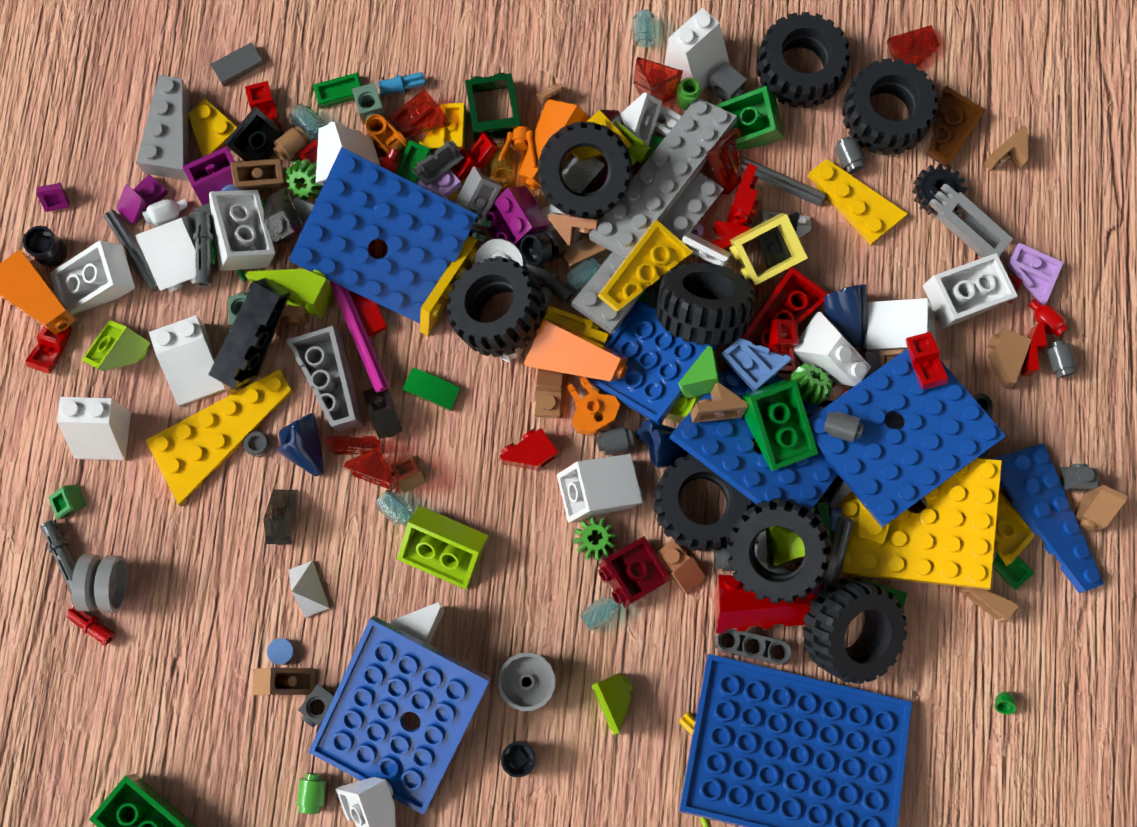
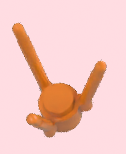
(521, 140)

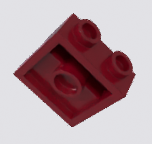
(633, 572)

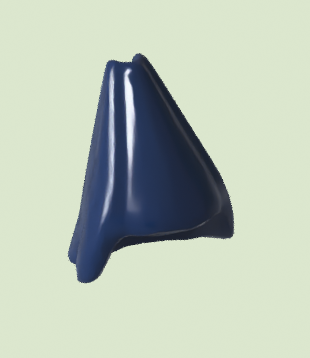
(847, 312)
(302, 444)
(661, 448)

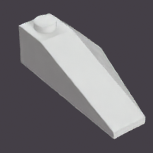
(368, 802)

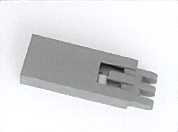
(975, 229)

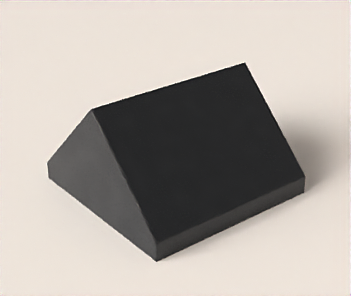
(254, 137)

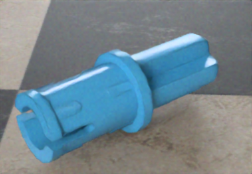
(401, 83)

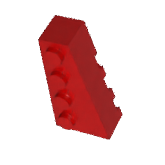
(790, 299)
(742, 610)

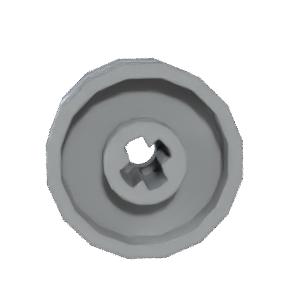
(99, 583)
(511, 678)

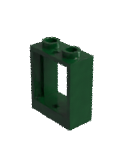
(494, 128)

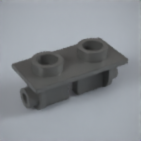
(436, 165)

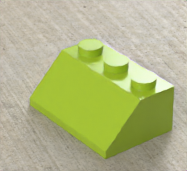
(442, 547)

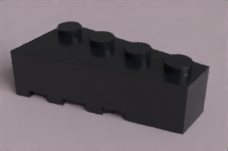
(250, 334)

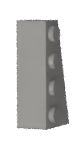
(167, 131)

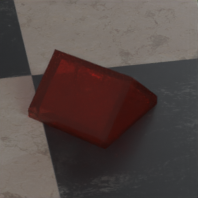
(656, 79)
(373, 469)

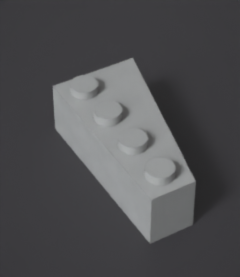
(328, 373)

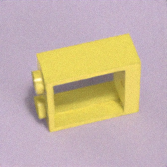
(790, 238)

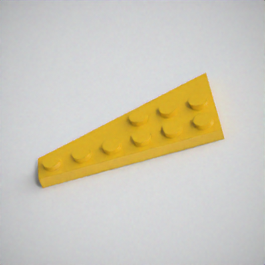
(209, 437)

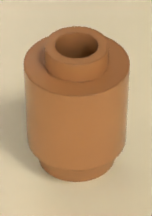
(291, 143)

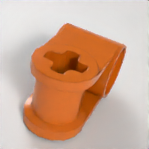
(387, 137)

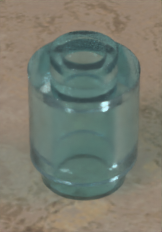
(643, 28)
(307, 120)
(582, 274)
(394, 508)
(599, 613)

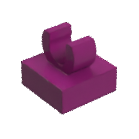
(53, 197)

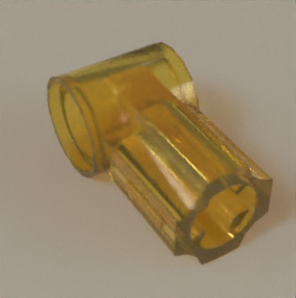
(502, 169)

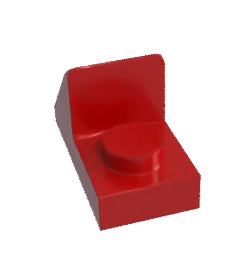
(726, 232)

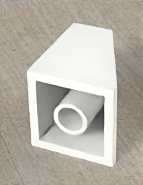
(697, 48)
(331, 140)
(170, 253)
(896, 320)
(830, 351)
(94, 427)
(599, 487)

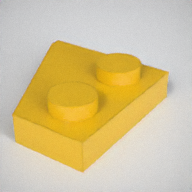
(456, 131)

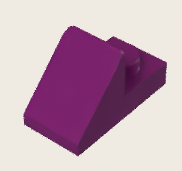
(136, 201)

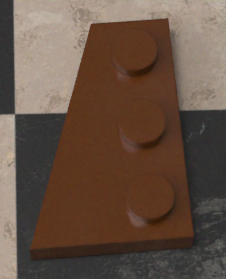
(953, 125)

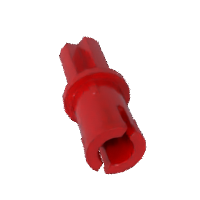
(90, 625)

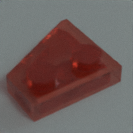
(914, 45)
(419, 116)
(726, 161)
(352, 445)

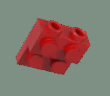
(744, 204)

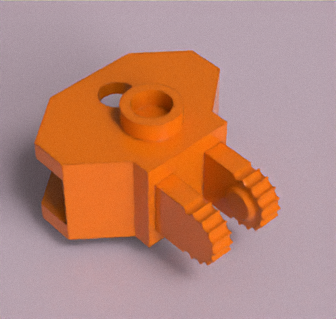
(591, 407)

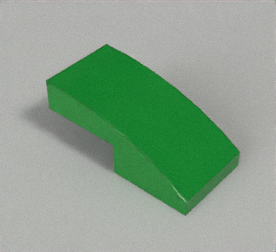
(431, 388)

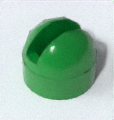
(1005, 703)

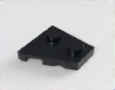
(773, 245)

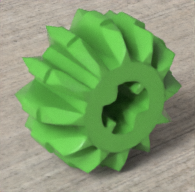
(303, 180)
(812, 384)
(587, 533)

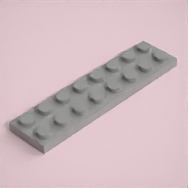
(663, 177)
(679, 220)

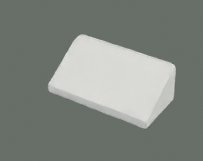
(706, 250)

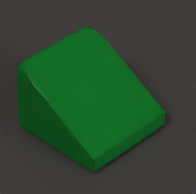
(67, 501)

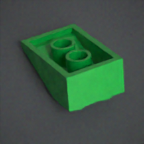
(756, 118)
(779, 424)

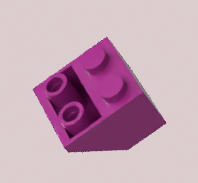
(210, 173)
(515, 215)

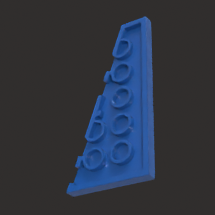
(1044, 507)

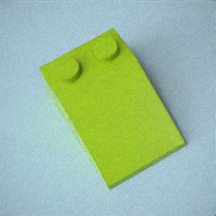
(306, 288)

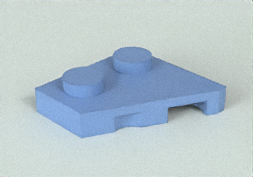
(753, 363)

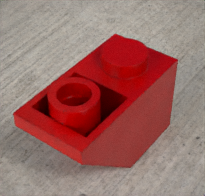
(530, 453)

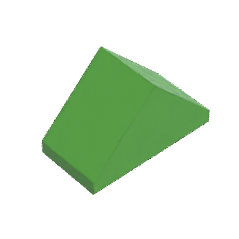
(701, 376)

